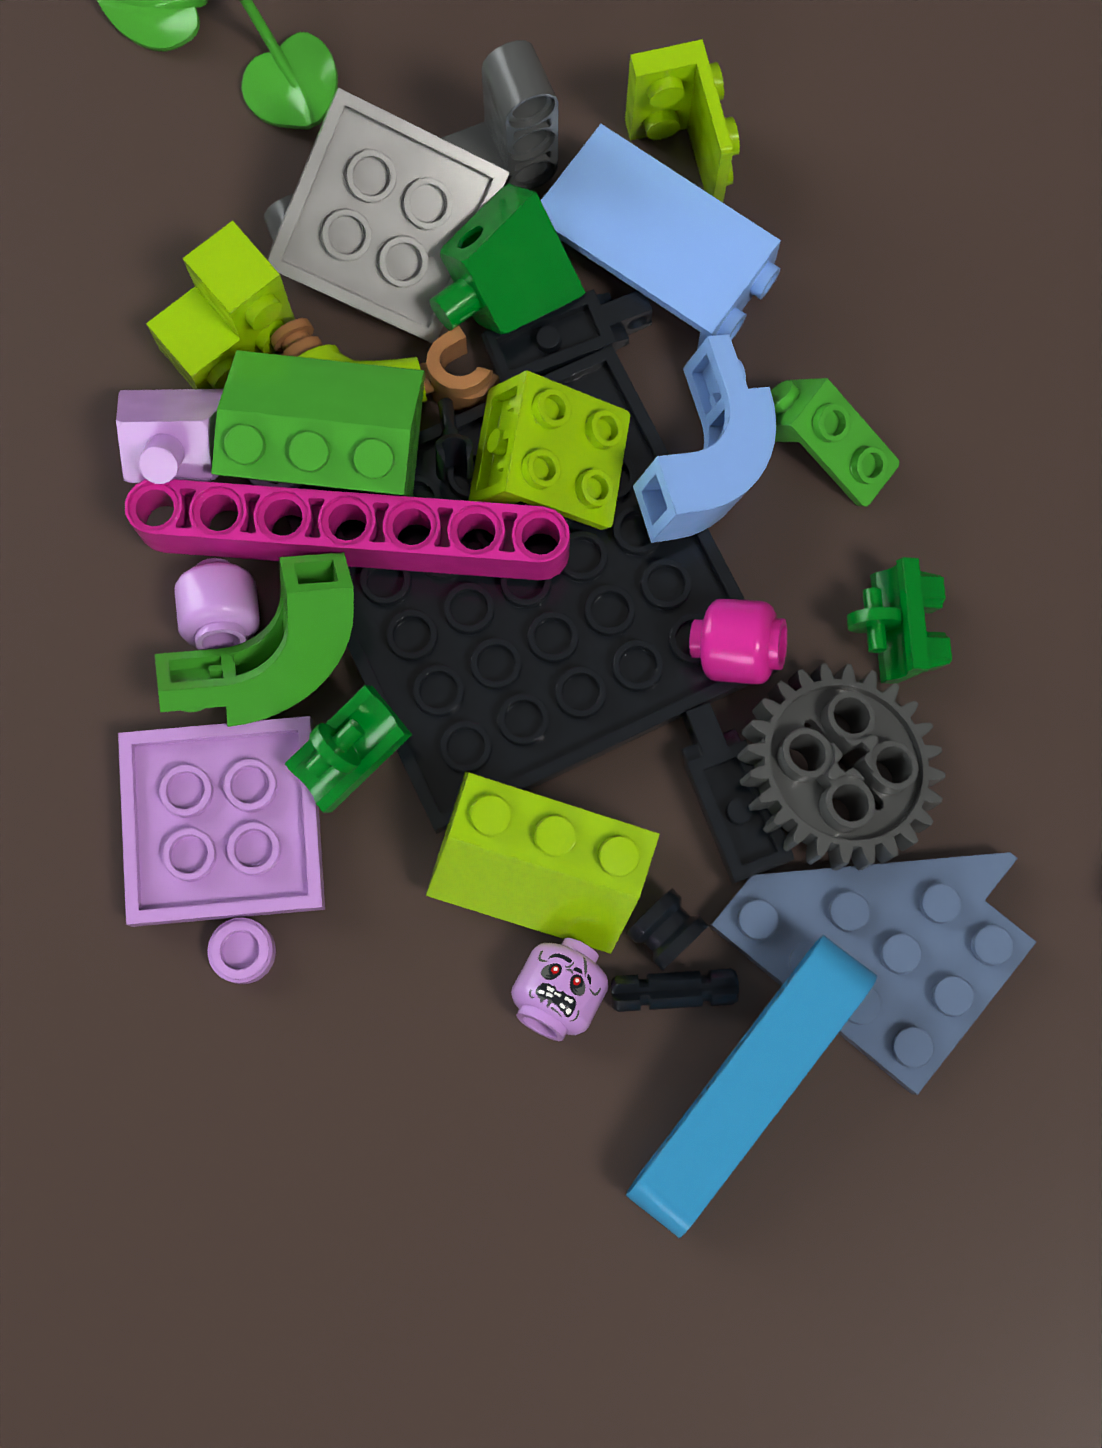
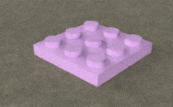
(218, 823)

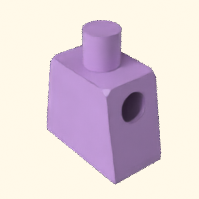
(167, 434)

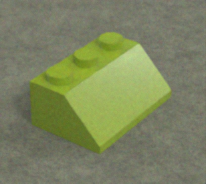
(541, 863)

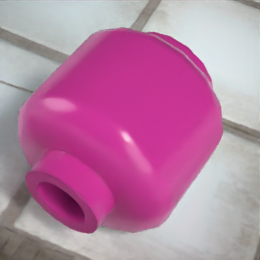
(739, 641)

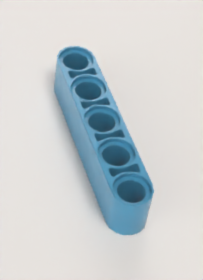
(751, 1086)

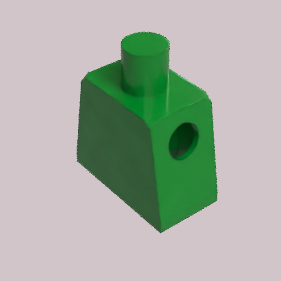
(506, 266)

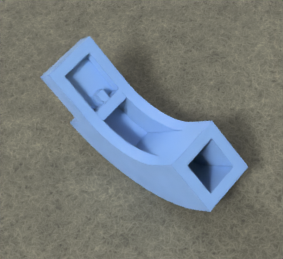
(698, 488)

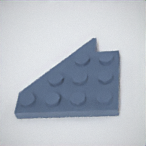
(911, 924)

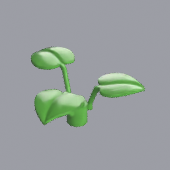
(281, 87)

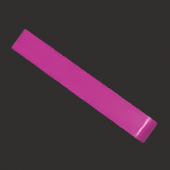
(324, 511)

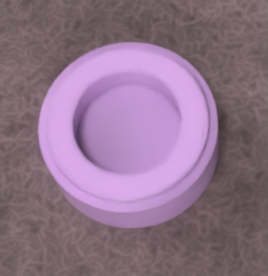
(241, 951)

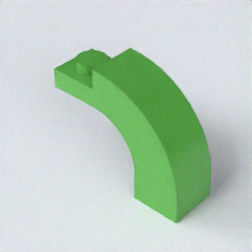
(281, 661)

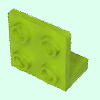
(679, 91)
(551, 449)

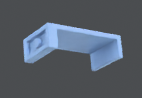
(662, 234)

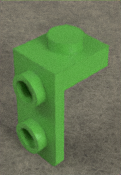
(834, 436)

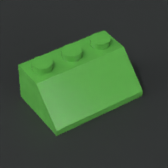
(319, 423)

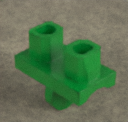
(897, 624)
(348, 748)

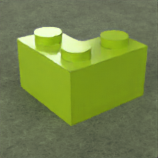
(231, 308)

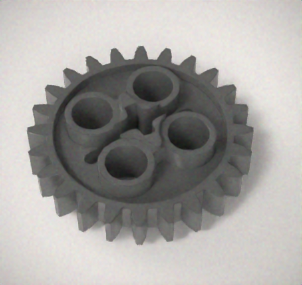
(803, 798)

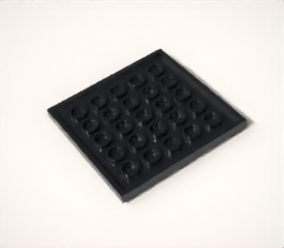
(537, 671)

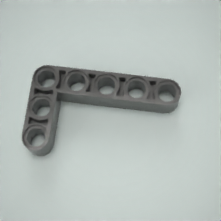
(517, 127)

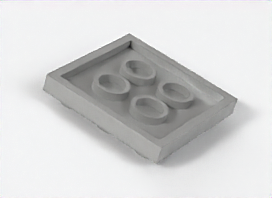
(378, 212)

